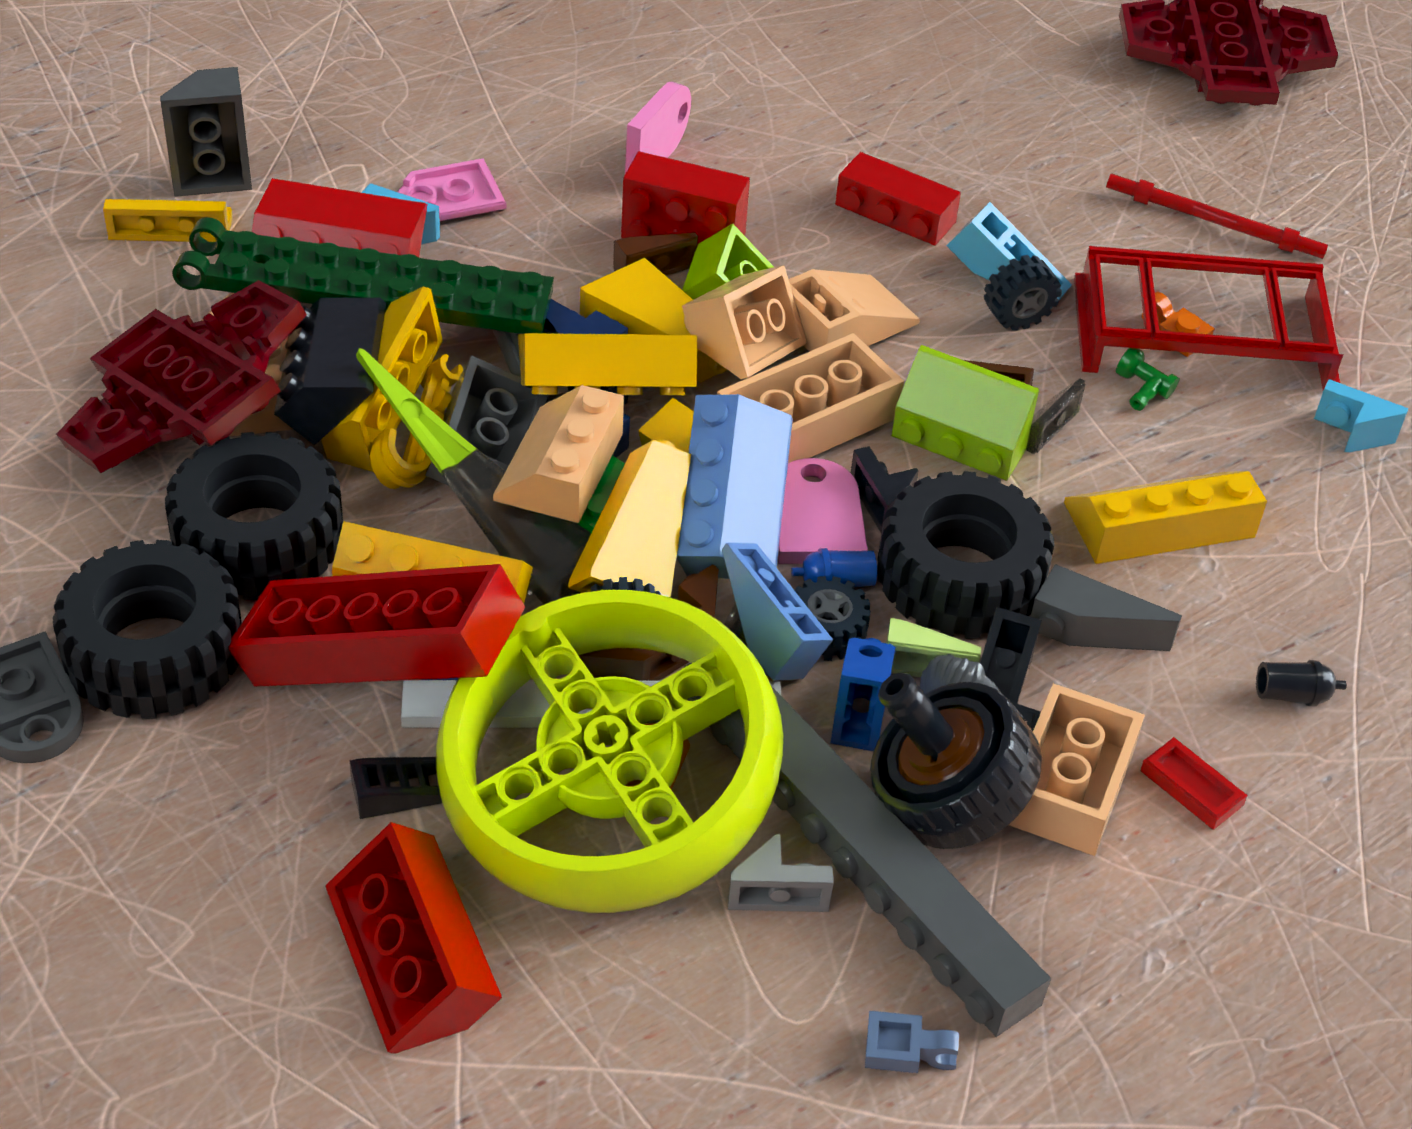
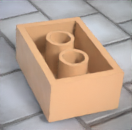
(1083, 765)

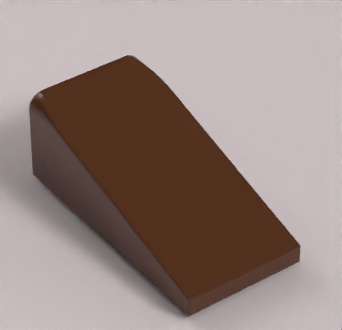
(666, 252)

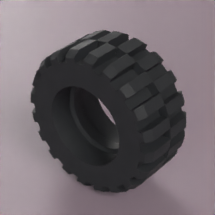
(251, 475)
(968, 514)
(141, 585)

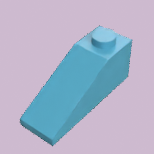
(993, 241)

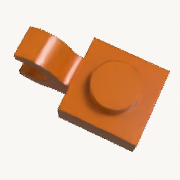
(1179, 321)

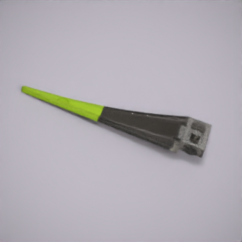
(538, 539)

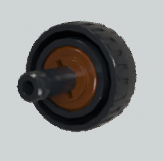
(953, 761)

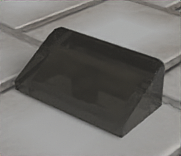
(1055, 415)

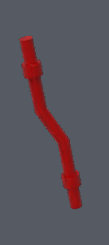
(1286, 239)

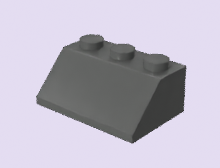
(206, 133)
(490, 412)

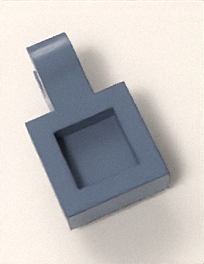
(899, 1044)

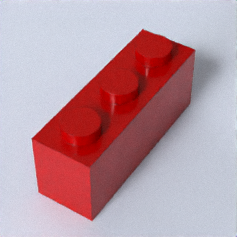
(897, 198)

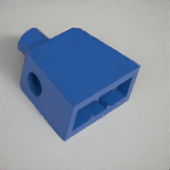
(864, 670)

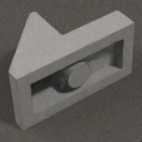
(769, 886)

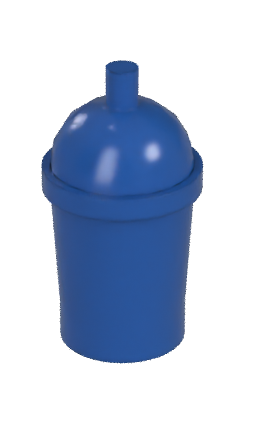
(851, 566)

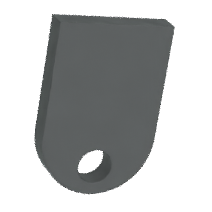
(34, 699)

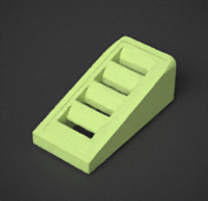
(920, 645)

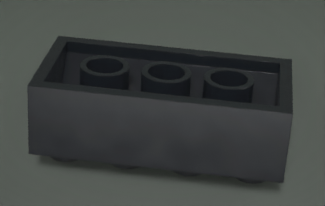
(321, 368)

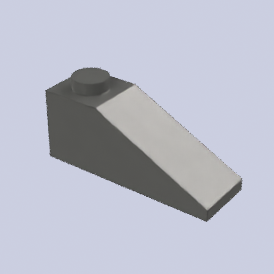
(1097, 615)

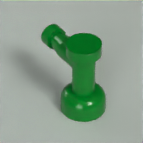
(1156, 382)

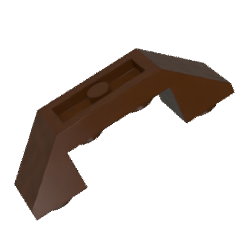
(652, 665)

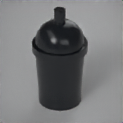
(1297, 682)

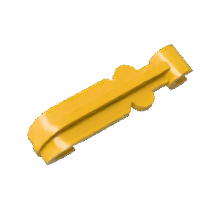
(411, 470)

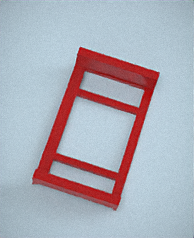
(1095, 333)

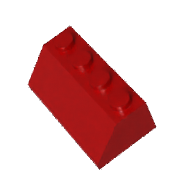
(340, 218)
(411, 939)

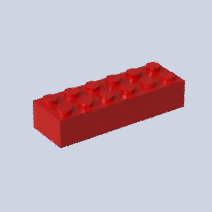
(378, 627)

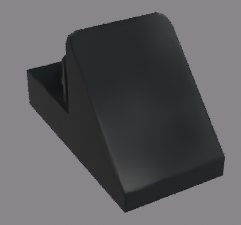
(876, 485)
(1010, 651)

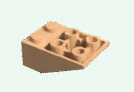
(847, 303)

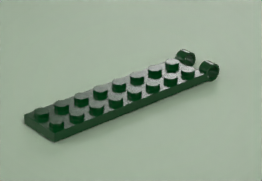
(311, 271)

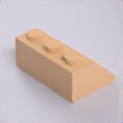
(747, 321)
(564, 454)

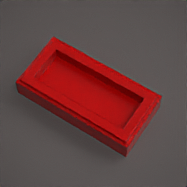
(1193, 783)

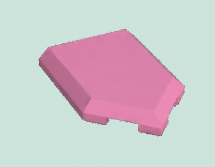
(456, 188)

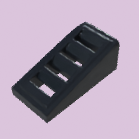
(388, 799)

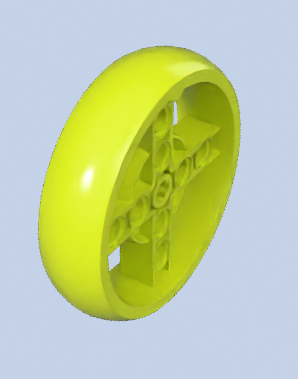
(676, 852)

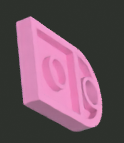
(659, 123)
(820, 512)

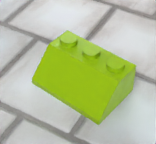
(965, 412)

